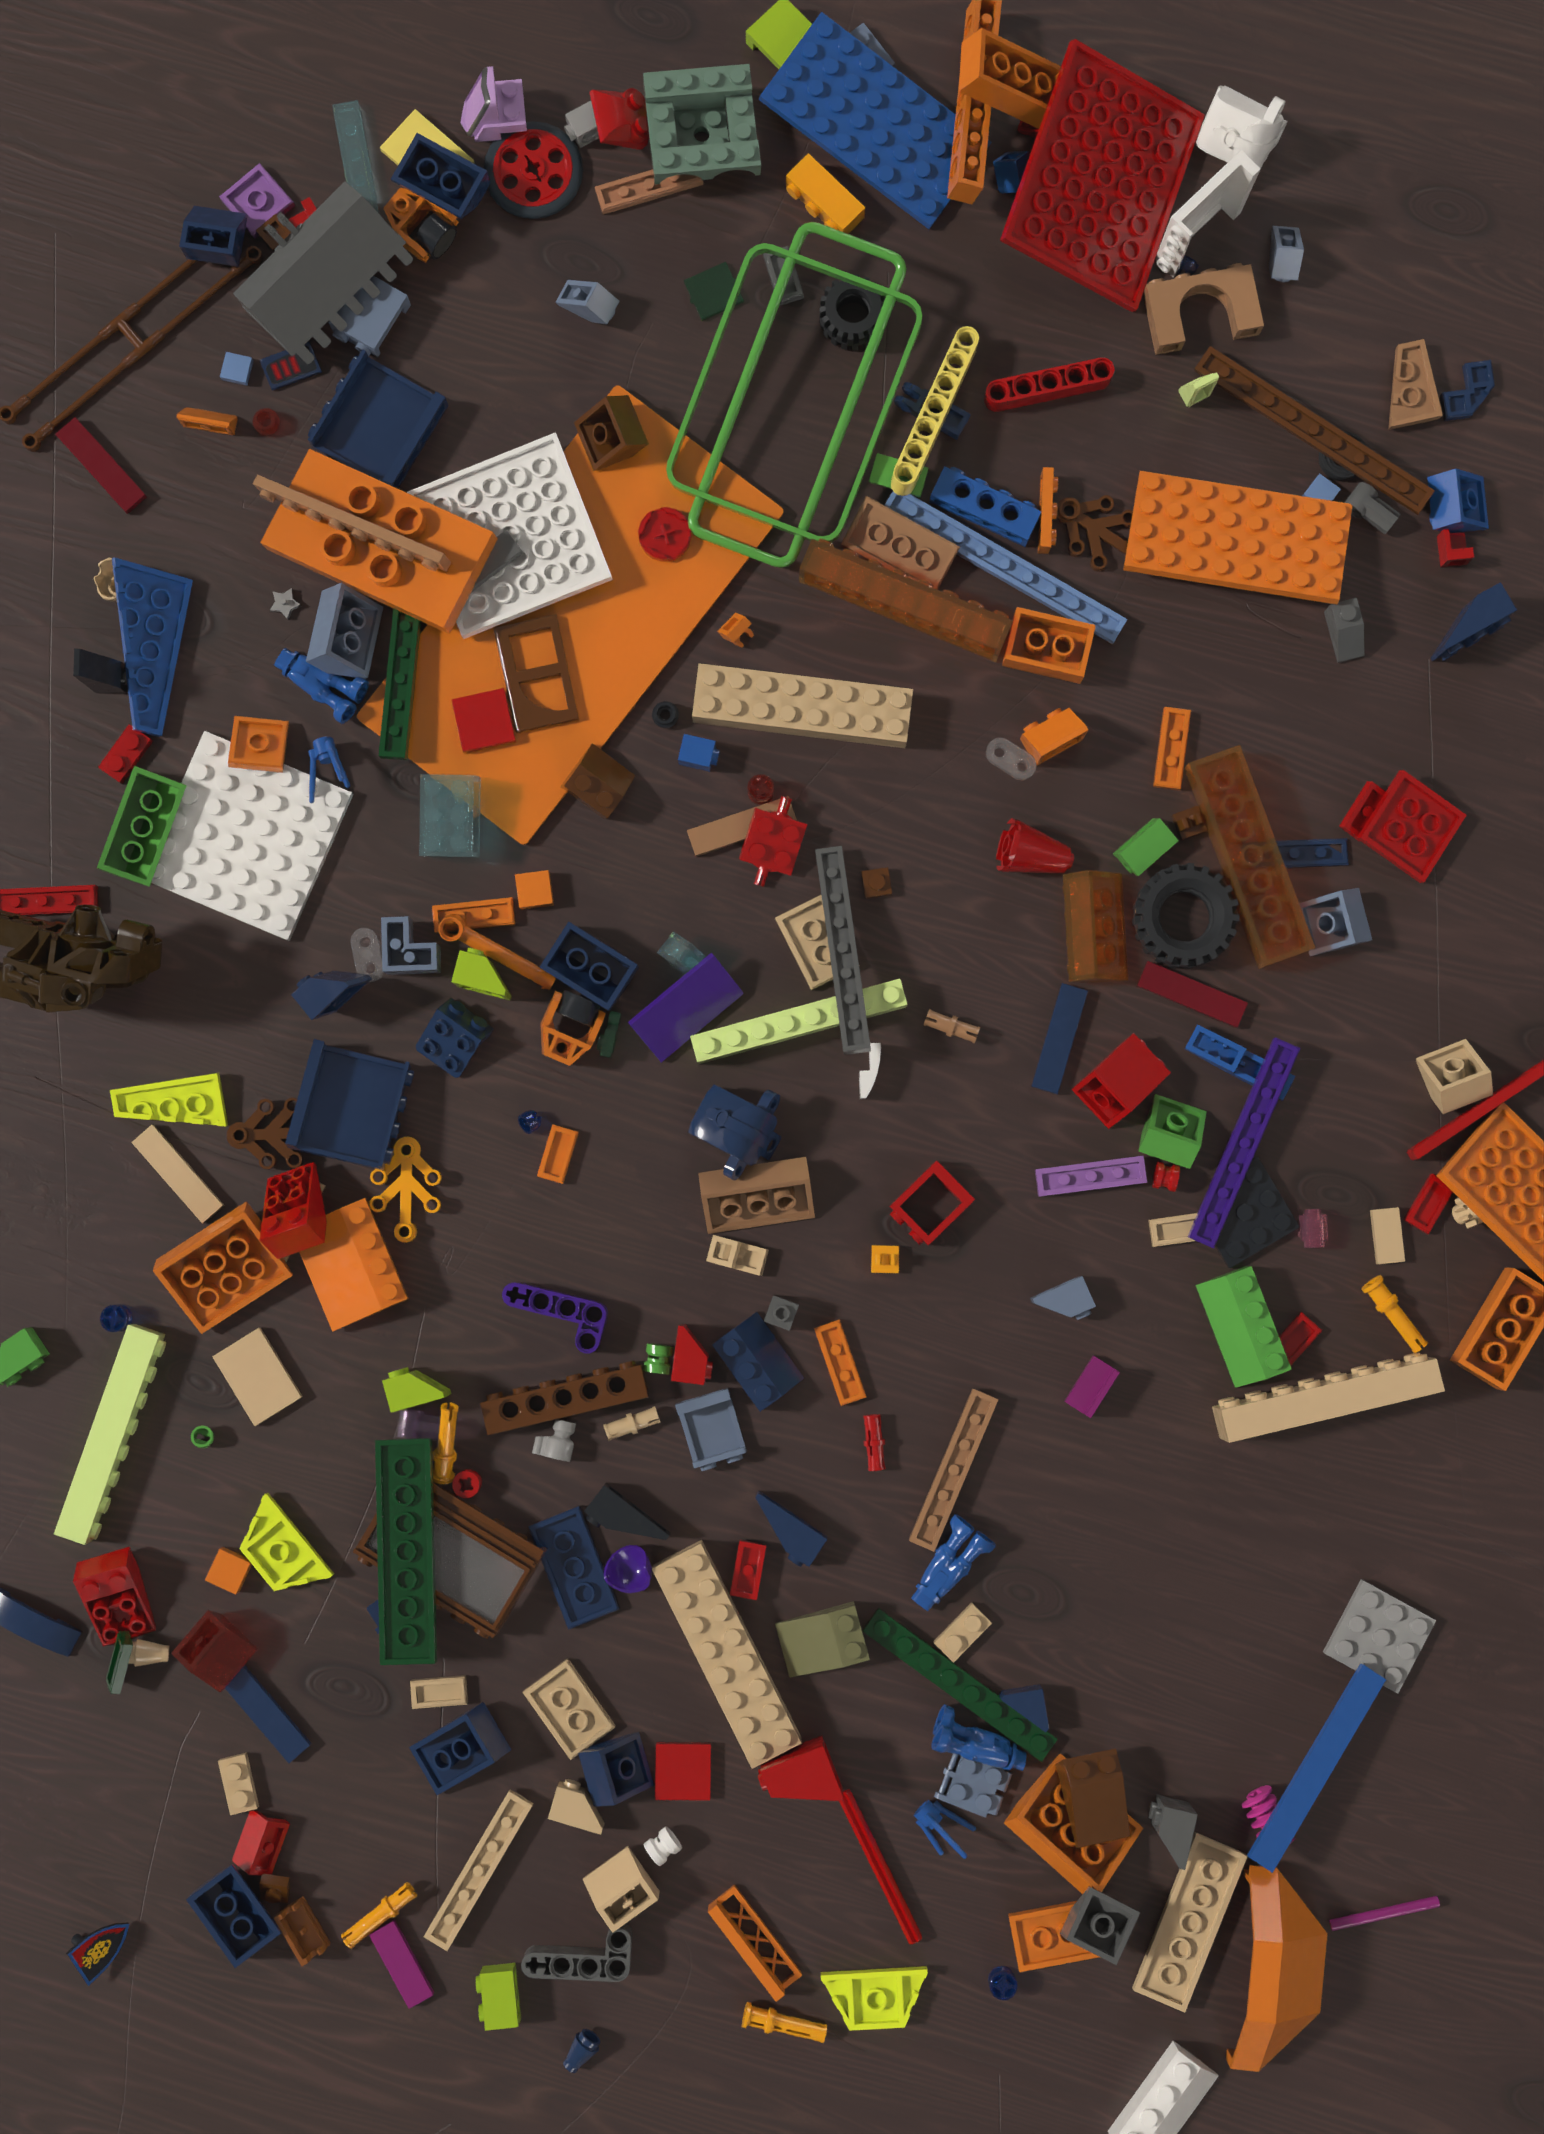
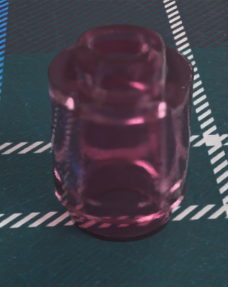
(1313, 1228)

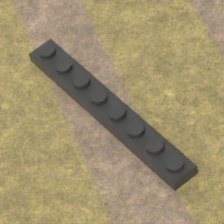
(843, 950)

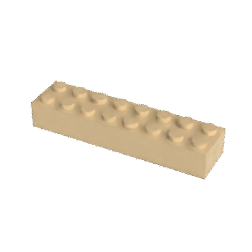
(802, 705)
(1327, 1398)
(727, 1654)

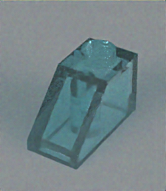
(680, 953)

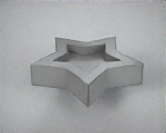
(284, 603)

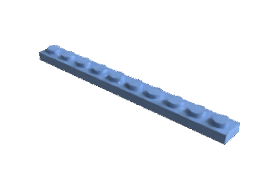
(1012, 568)

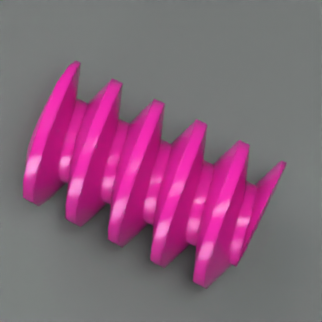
(1262, 1806)

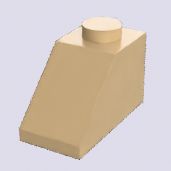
(575, 1808)

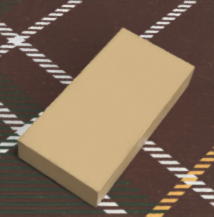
(1171, 1229)
(1387, 1235)
(439, 1692)

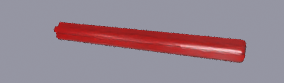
(880, 1868)

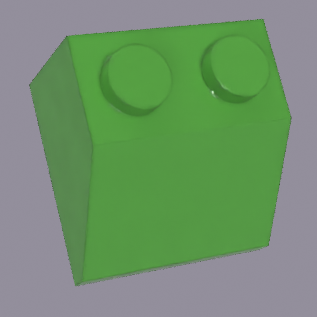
(1173, 1131)

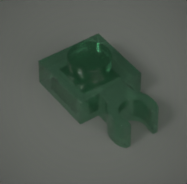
(607, 1042)

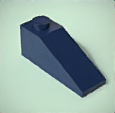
(795, 1534)

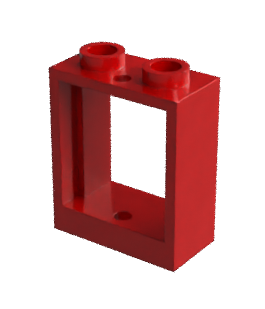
(950, 1183)

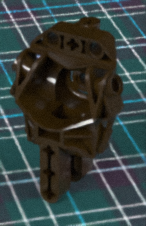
(73, 962)

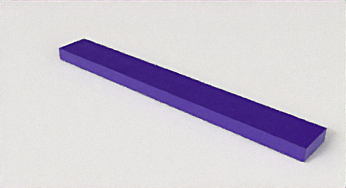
(1243, 1142)

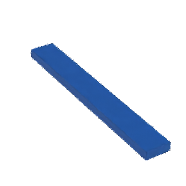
(1316, 1767)

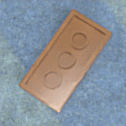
(900, 543)

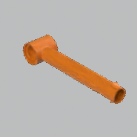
(496, 951)

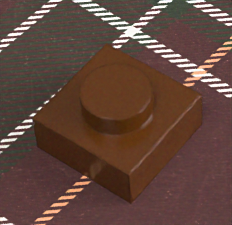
(266, 237)
(876, 883)
(274, 1888)

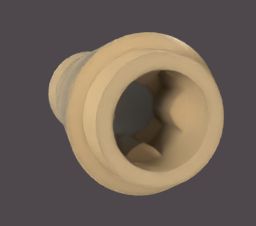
(148, 1653)

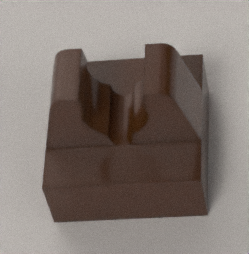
(1189, 823)

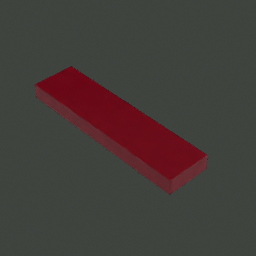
(101, 465)
(1192, 994)

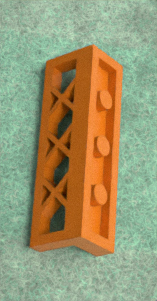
(746, 1949)

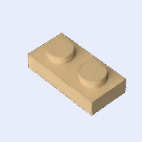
(962, 1632)
(238, 1783)

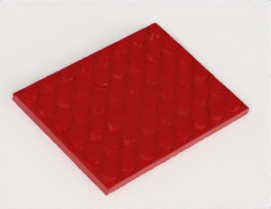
(1102, 176)

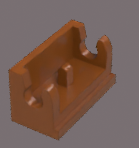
(302, 1930)

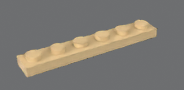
(478, 1870)

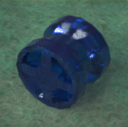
(110, 1317)
(1002, 1990)

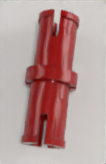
(874, 1442)

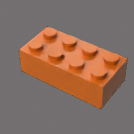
(1006, 76)
(1503, 1330)

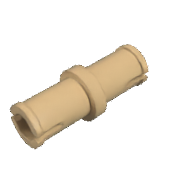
(631, 1423)

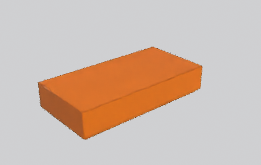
(557, 1154)

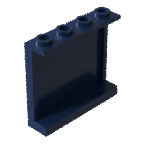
(377, 421)
(349, 1106)

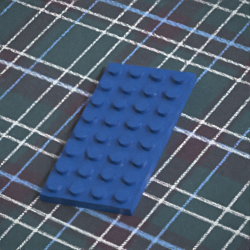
(867, 117)

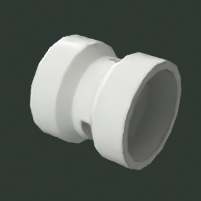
(662, 1846)

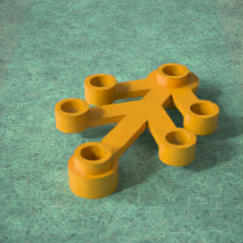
(406, 1185)

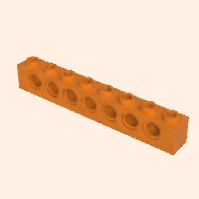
(972, 117)

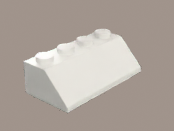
(1166, 2095)

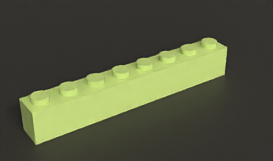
(791, 1023)
(109, 1434)

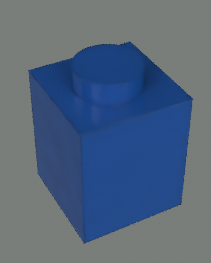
(698, 753)

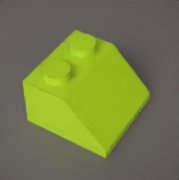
(478, 974)
(411, 1388)

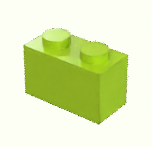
(499, 1996)

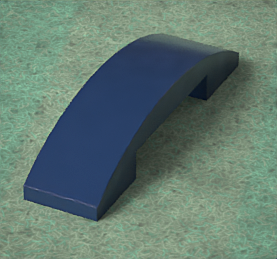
(36, 1626)

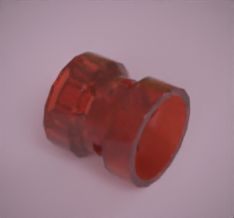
(761, 785)

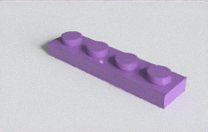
(1090, 1176)

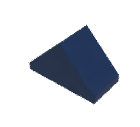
(1029, 1703)

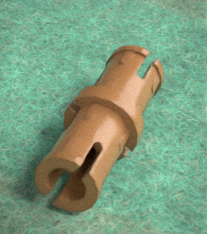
(951, 1026)

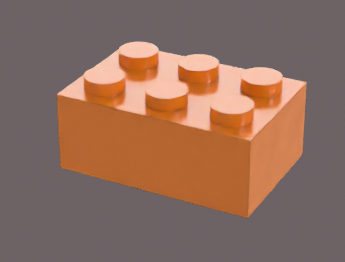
(1048, 645)

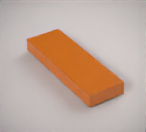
(1172, 748)
(476, 914)
(840, 1362)

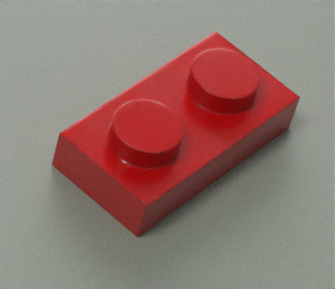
(125, 754)
(1362, 809)
(748, 1569)

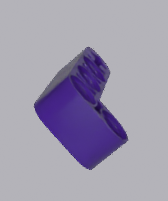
(554, 1310)

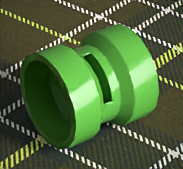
(655, 1364)

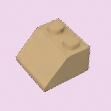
(1455, 1076)

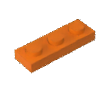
(1046, 534)

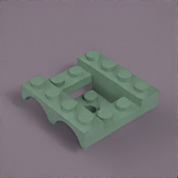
(694, 102)

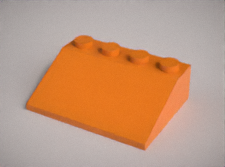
(353, 1267)
(221, 1268)
(1044, 1825)

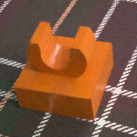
(734, 628)

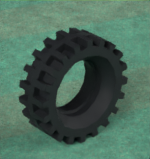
(1210, 890)

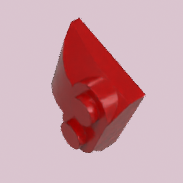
(621, 117)

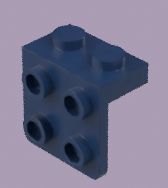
(453, 1037)

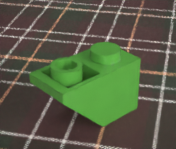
(20, 1353)

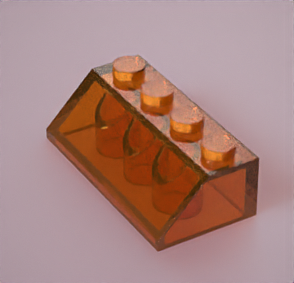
(1095, 926)

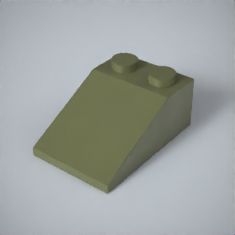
(822, 1640)

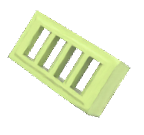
(1198, 389)

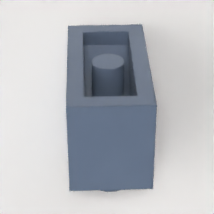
(1285, 253)
(588, 301)
(1068, 1299)

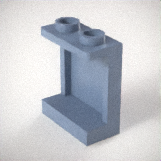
(376, 319)
(711, 1429)

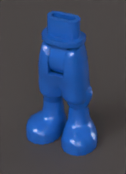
(318, 684)
(947, 1569)
(974, 1743)

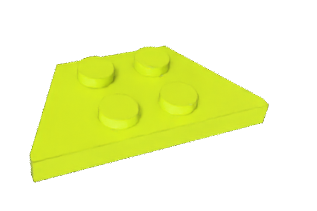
(280, 1549)
(875, 1996)

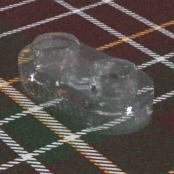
(1012, 757)
(367, 955)

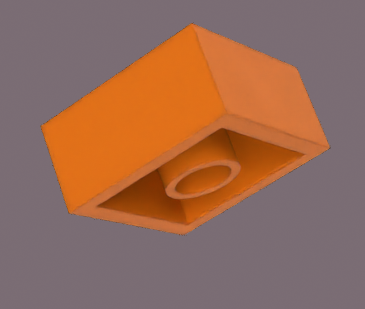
(534, 889)
(229, 1570)

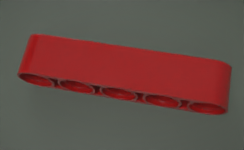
(1058, 375)

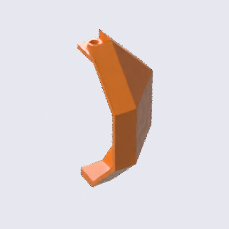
(1283, 1972)

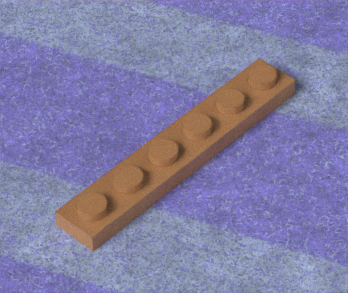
(953, 1470)

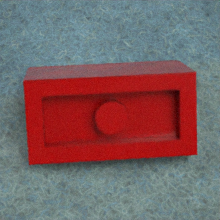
(260, 1843)

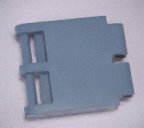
(974, 1786)

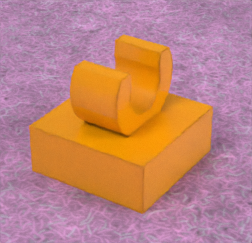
(884, 1259)

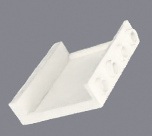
(1224, 191)

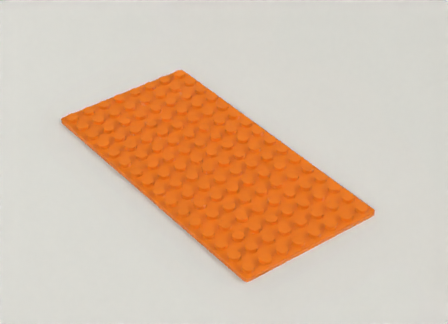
(610, 634)

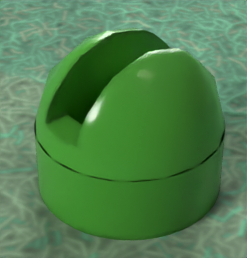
(204, 1431)

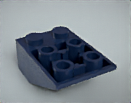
(1480, 617)

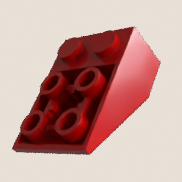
(293, 1212)
(114, 1595)

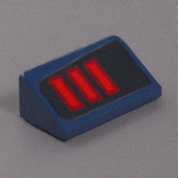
(284, 369)

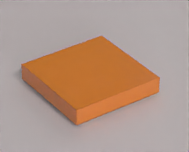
(258, 744)

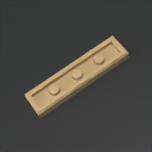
(178, 1173)

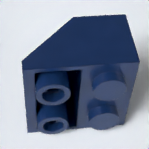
(213, 235)

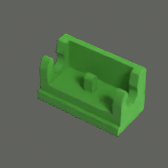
(883, 472)
(1145, 846)

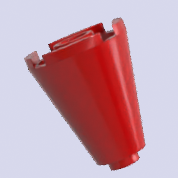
(1031, 851)

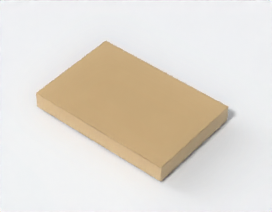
(808, 941)
(257, 1376)
(569, 1709)

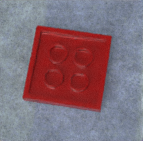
(1411, 826)

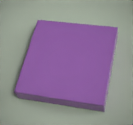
(258, 197)

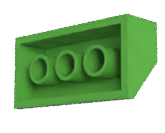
(141, 826)
(1243, 1327)

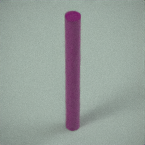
(1384, 1913)

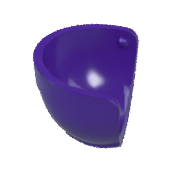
(628, 1570)

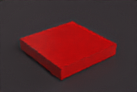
(483, 720)
(683, 1771)

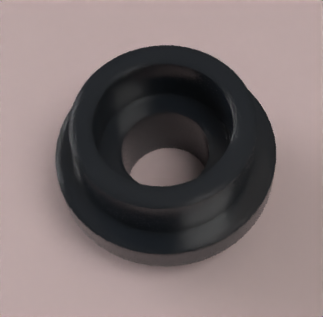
(665, 706)

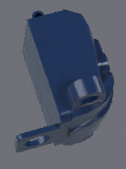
(737, 1127)

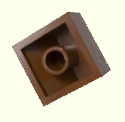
(610, 432)
(598, 781)

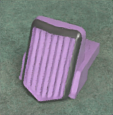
(493, 107)

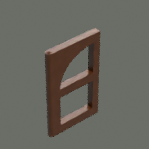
(524, 712)

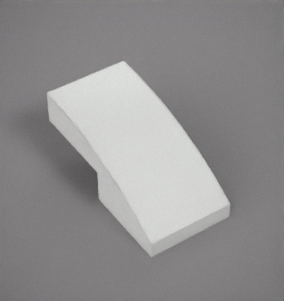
(867, 1078)

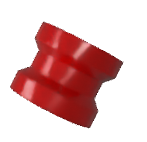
(1166, 1176)
(470, 1480)

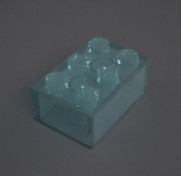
(449, 815)

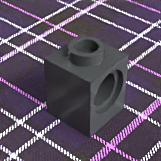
(781, 1312)

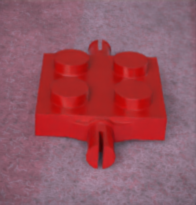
(772, 841)

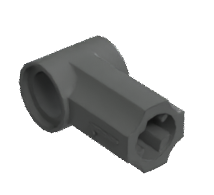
(1371, 508)

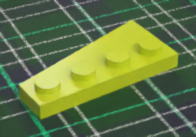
(178, 1100)

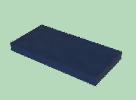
(574, 1567)

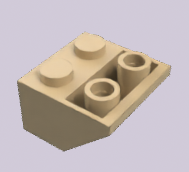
(621, 1889)

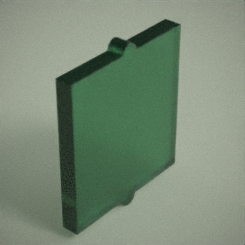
(711, 290)

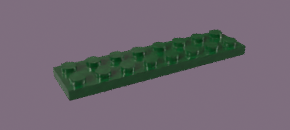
(405, 1551)

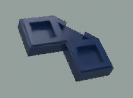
(1478, 384)

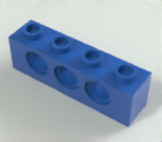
(990, 519)

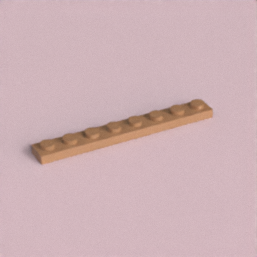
(359, 527)

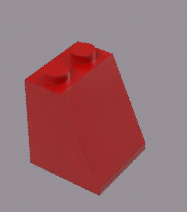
(1121, 1081)
(802, 1773)

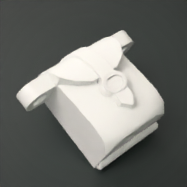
(1241, 124)

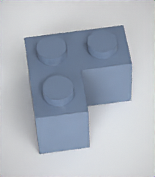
(400, 952)

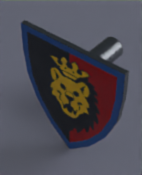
(97, 1950)

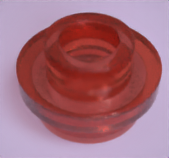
(262, 415)

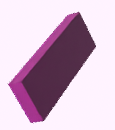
(401, 1963)

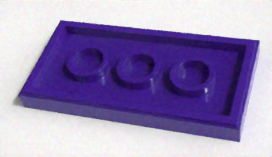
(686, 1007)

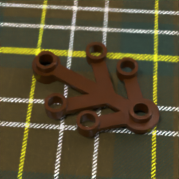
(1095, 528)
(272, 1134)

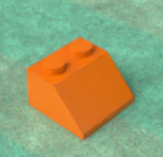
(1054, 735)

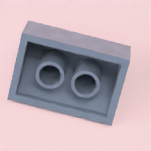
(344, 632)

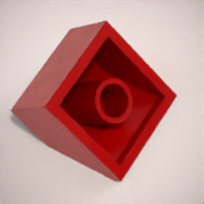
(690, 1359)

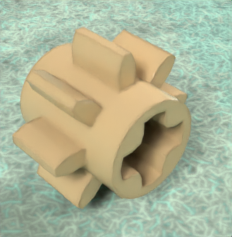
(1464, 1215)

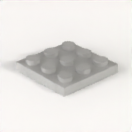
(1379, 1634)

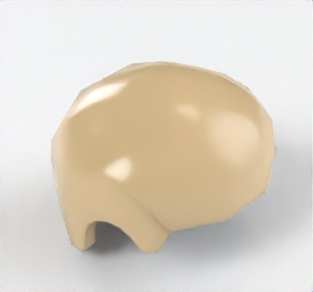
(105, 581)

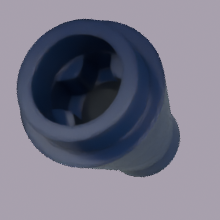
(582, 2049)

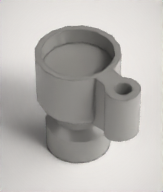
(559, 1445)

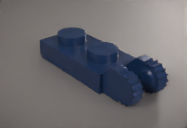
(955, 420)

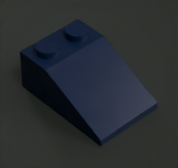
(460, 1748)

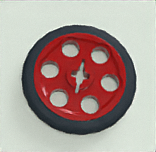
(550, 200)

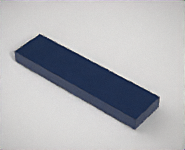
(1313, 852)
(1059, 1038)
(267, 1715)

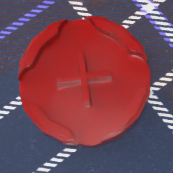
(664, 534)

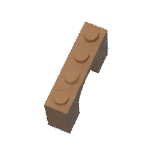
(1231, 286)

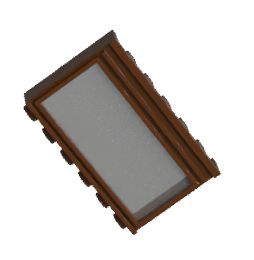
(477, 1562)

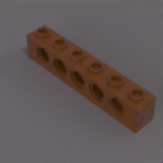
(498, 1421)

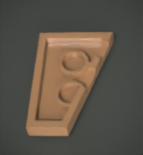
(1413, 387)

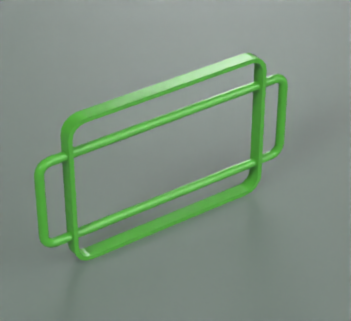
(791, 257)

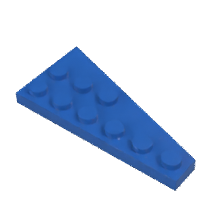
(151, 626)

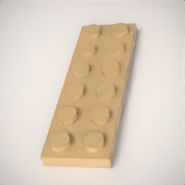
(1189, 1922)

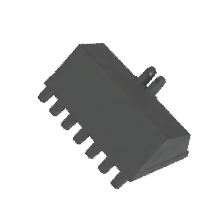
(321, 270)

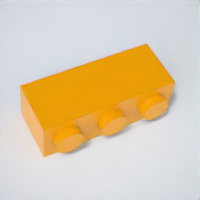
(824, 195)

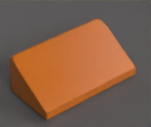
(208, 420)

